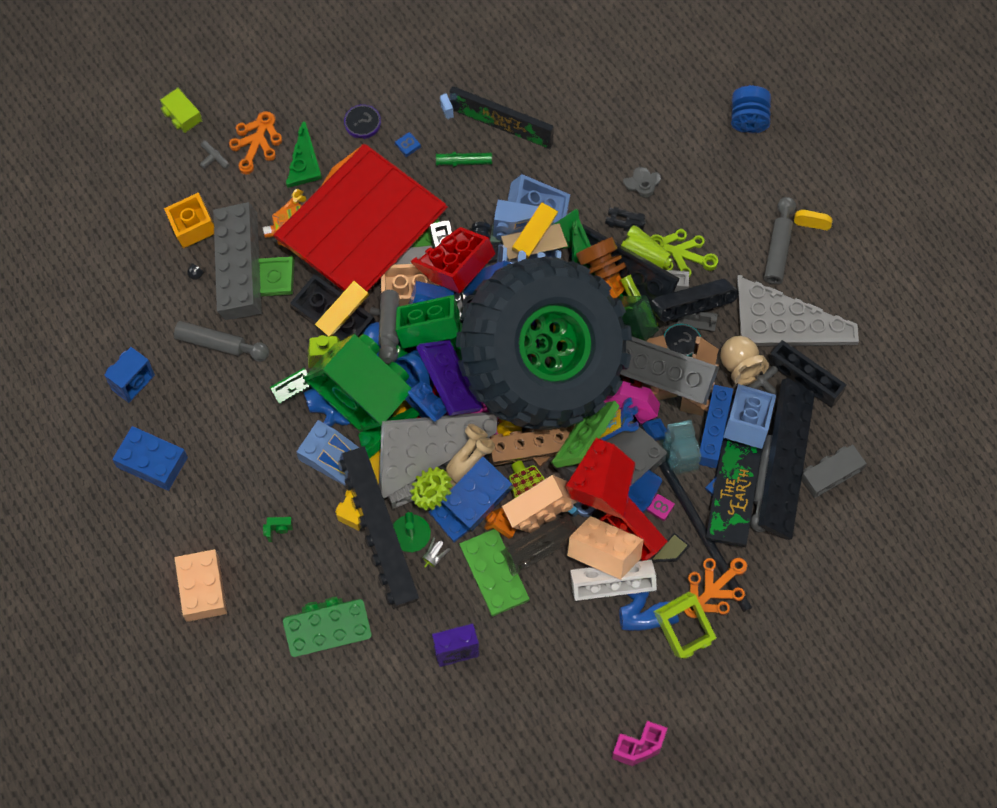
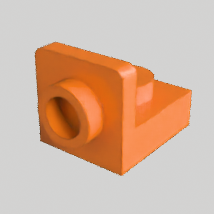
(498, 520)

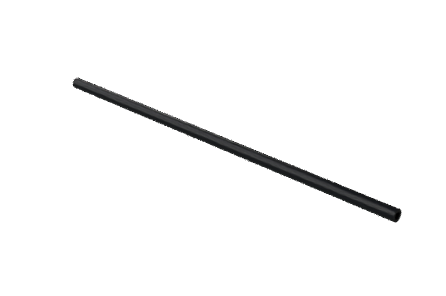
(700, 527)

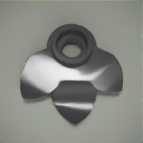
(642, 181)

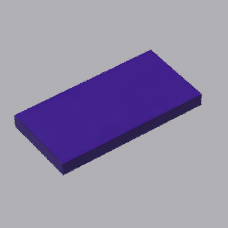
(446, 375)

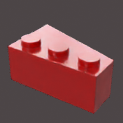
(639, 525)

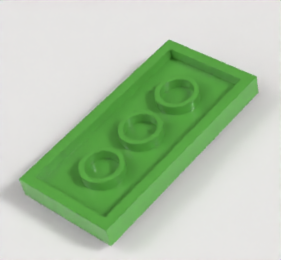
(584, 435)
(492, 573)

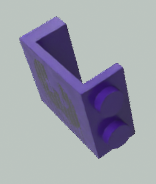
(456, 645)

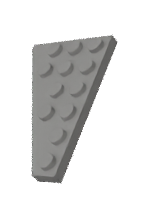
(770, 317)
(421, 443)

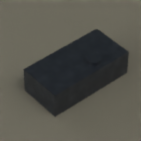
(318, 297)

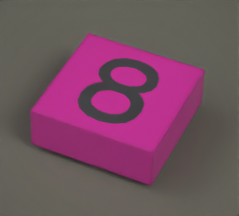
(660, 507)

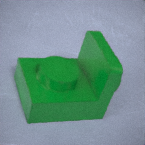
(278, 524)

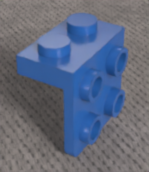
(425, 401)
(644, 490)

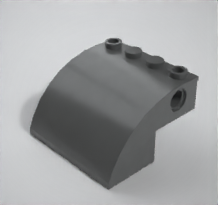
(637, 446)

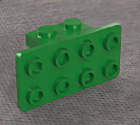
(326, 626)

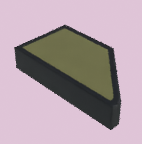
(671, 550)

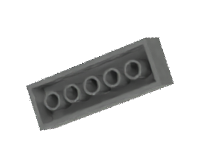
(237, 261)

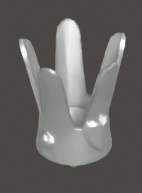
(430, 557)

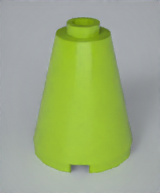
(647, 248)

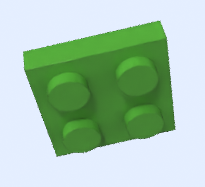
(276, 276)

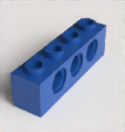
(715, 426)

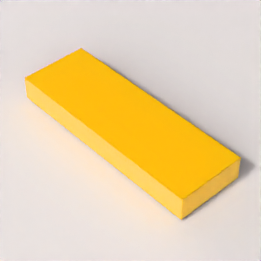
(535, 229)
(342, 309)

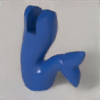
(318, 404)
(633, 620)

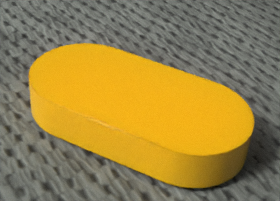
(813, 219)

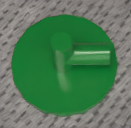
(412, 532)

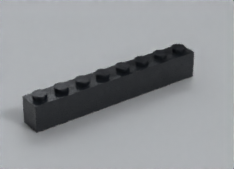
(378, 528)

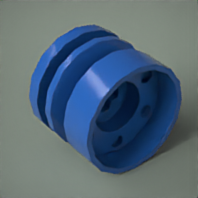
(751, 109)
(415, 368)

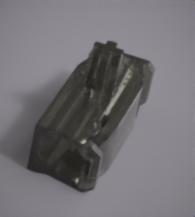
(539, 544)

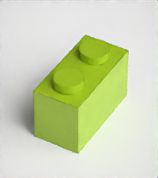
(181, 110)

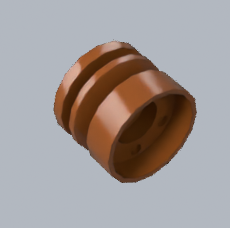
(600, 259)

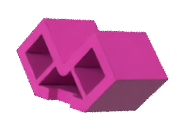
(642, 398)
(633, 751)

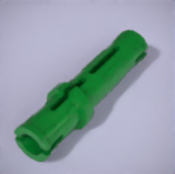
(464, 159)

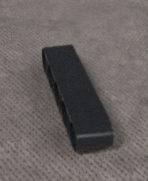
(694, 300)

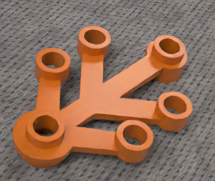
(256, 139)
(713, 590)

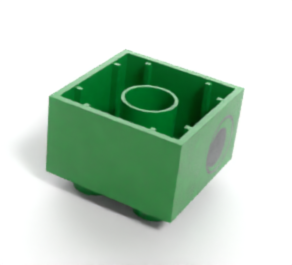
(359, 382)

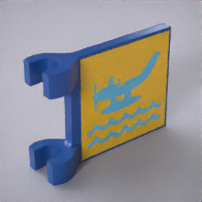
(621, 419)

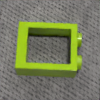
(672, 609)

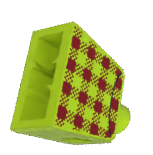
(524, 478)

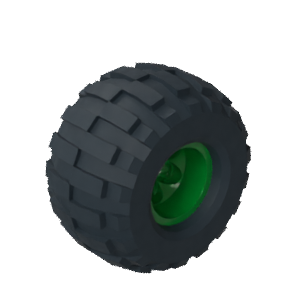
(585, 323)

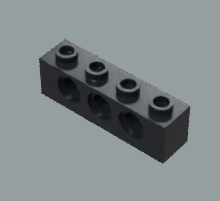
(807, 373)

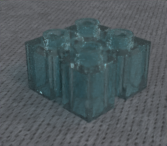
(682, 447)

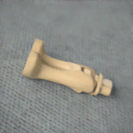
(460, 463)

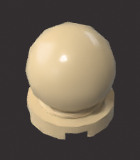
(742, 358)

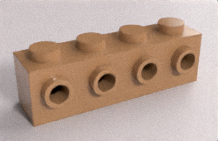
(527, 446)

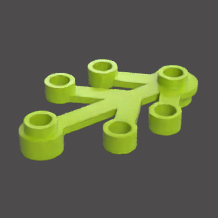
(680, 251)

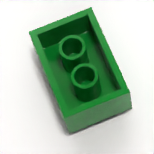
(427, 321)

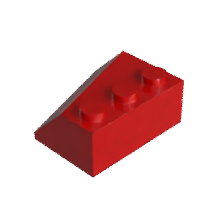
(456, 259)
(603, 478)

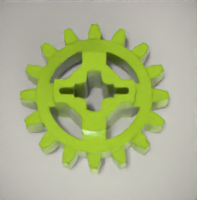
(431, 488)

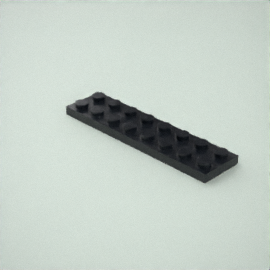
(786, 459)

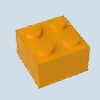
(190, 220)

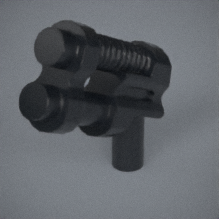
(632, 219)

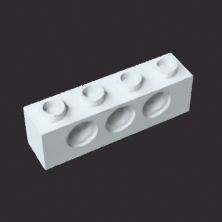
(593, 583)

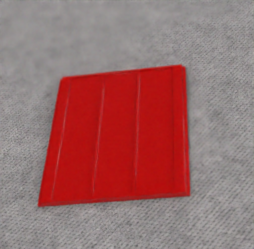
(360, 220)

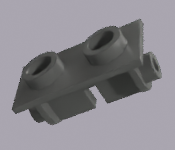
(700, 320)

